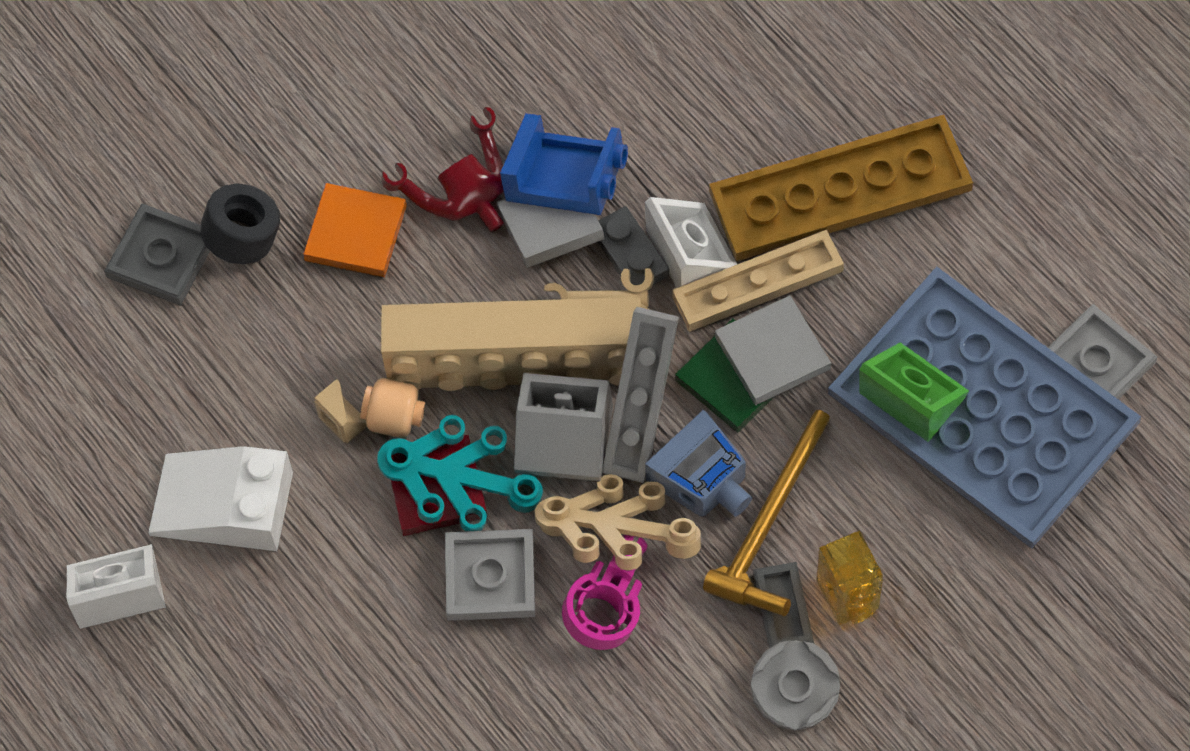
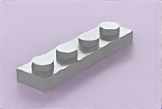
(640, 394)

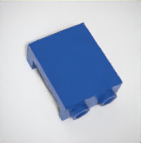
(562, 168)

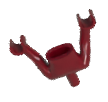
(466, 182)

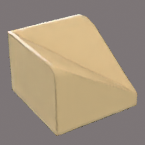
(338, 413)

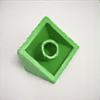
(910, 389)

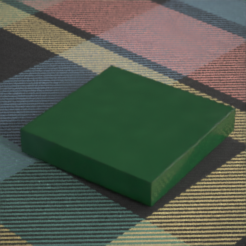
(718, 387)

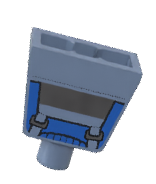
(701, 469)

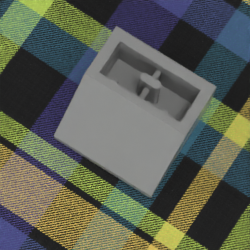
(562, 426)

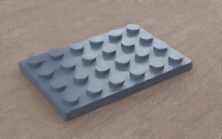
(1025, 429)

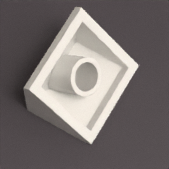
(686, 239)
(114, 586)

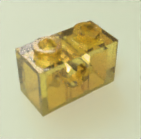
(849, 578)

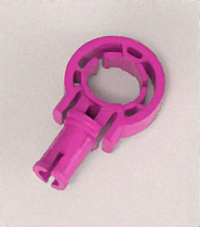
(611, 589)

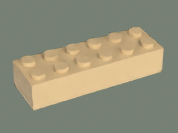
(504, 339)

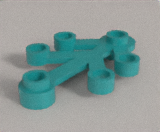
(453, 473)

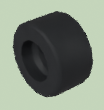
(236, 242)

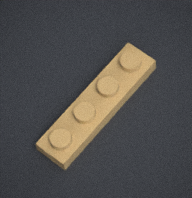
(757, 280)

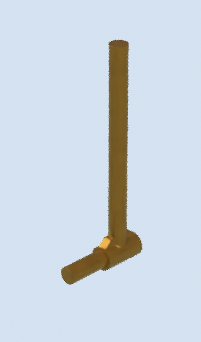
(732, 581)

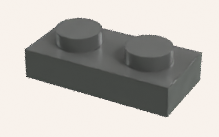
(630, 247)

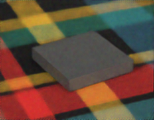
(159, 255)

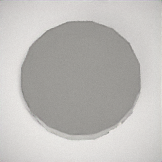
(795, 685)

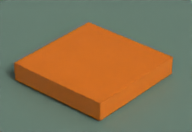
(355, 230)

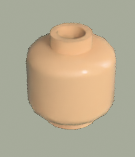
(392, 408)

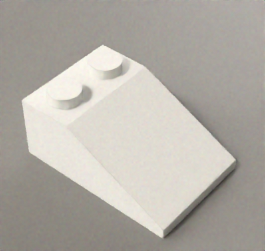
(223, 497)

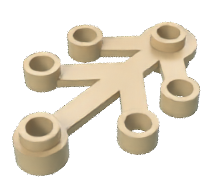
(562, 517)

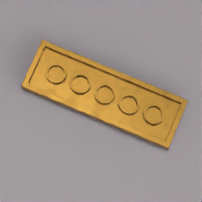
(840, 187)

